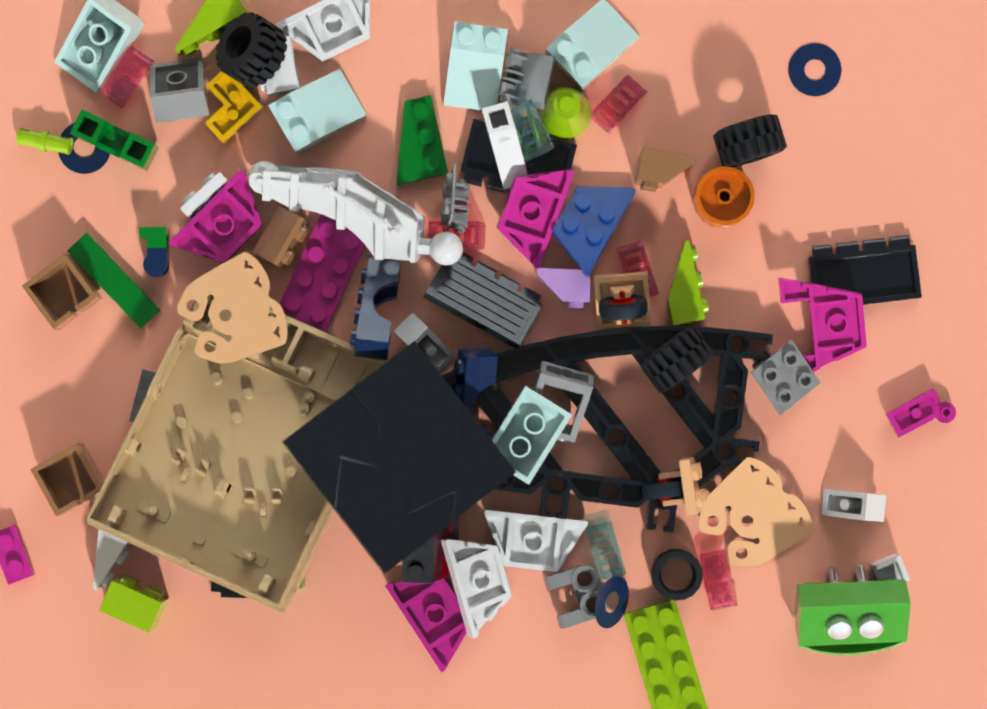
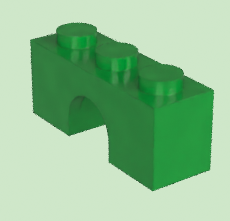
(114, 140)

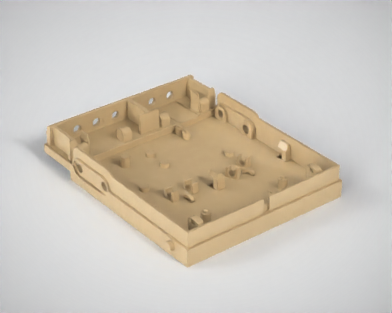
(223, 430)

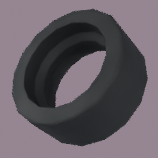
(696, 580)

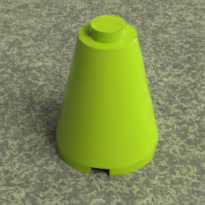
(566, 112)

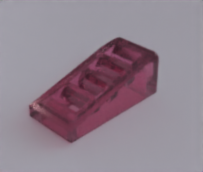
(602, 119)
(479, 234)
(631, 249)

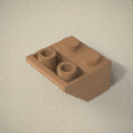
(281, 237)

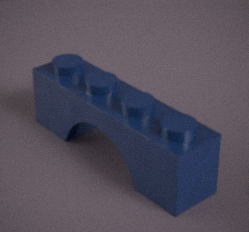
(373, 331)
(474, 372)

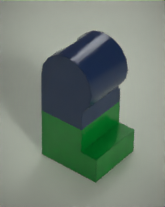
(158, 255)

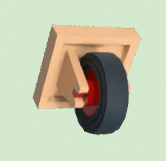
(622, 300)
(667, 489)

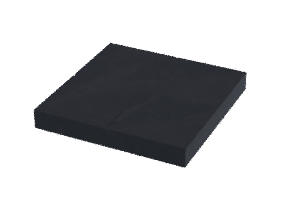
(399, 457)

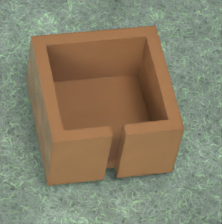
(61, 292)
(68, 479)

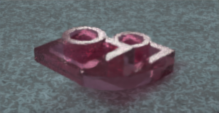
(127, 77)
(718, 579)

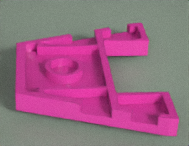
(834, 319)

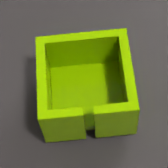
(133, 603)

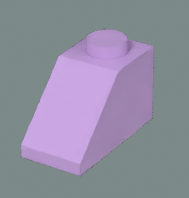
(567, 285)

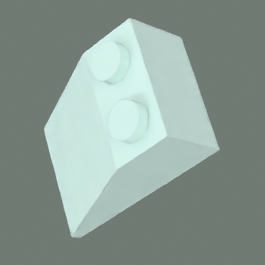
(99, 41)
(591, 44)
(475, 66)
(317, 111)
(530, 432)

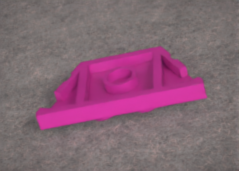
(533, 211)
(222, 223)
(433, 615)

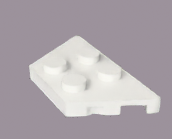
(329, 27)
(533, 539)
(477, 581)

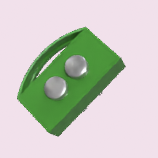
(852, 615)

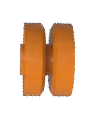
(725, 181)

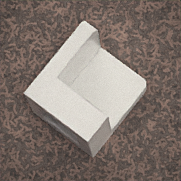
(890, 568)

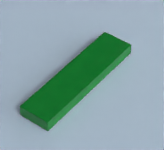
(113, 280)

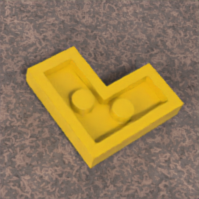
(237, 108)

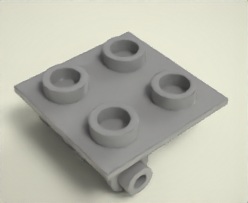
(526, 78)
(456, 200)
(785, 377)

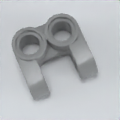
(582, 592)

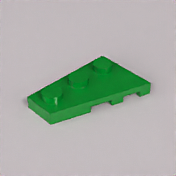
(420, 145)

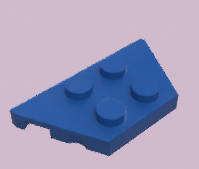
(590, 222)

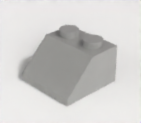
(179, 90)

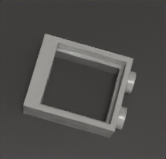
(569, 380)

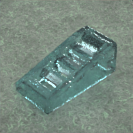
(539, 132)
(606, 574)

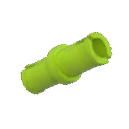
(44, 141)

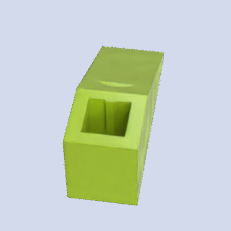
(209, 24)
(684, 294)

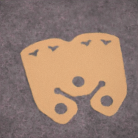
(249, 308)
(765, 503)

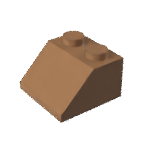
(660, 167)

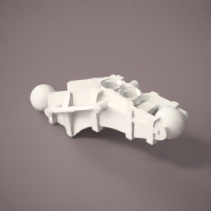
(375, 216)

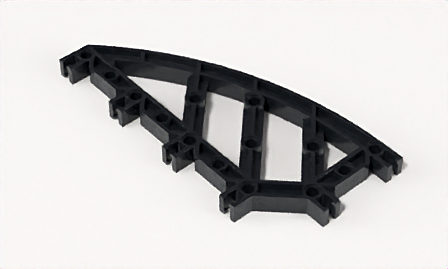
(639, 342)

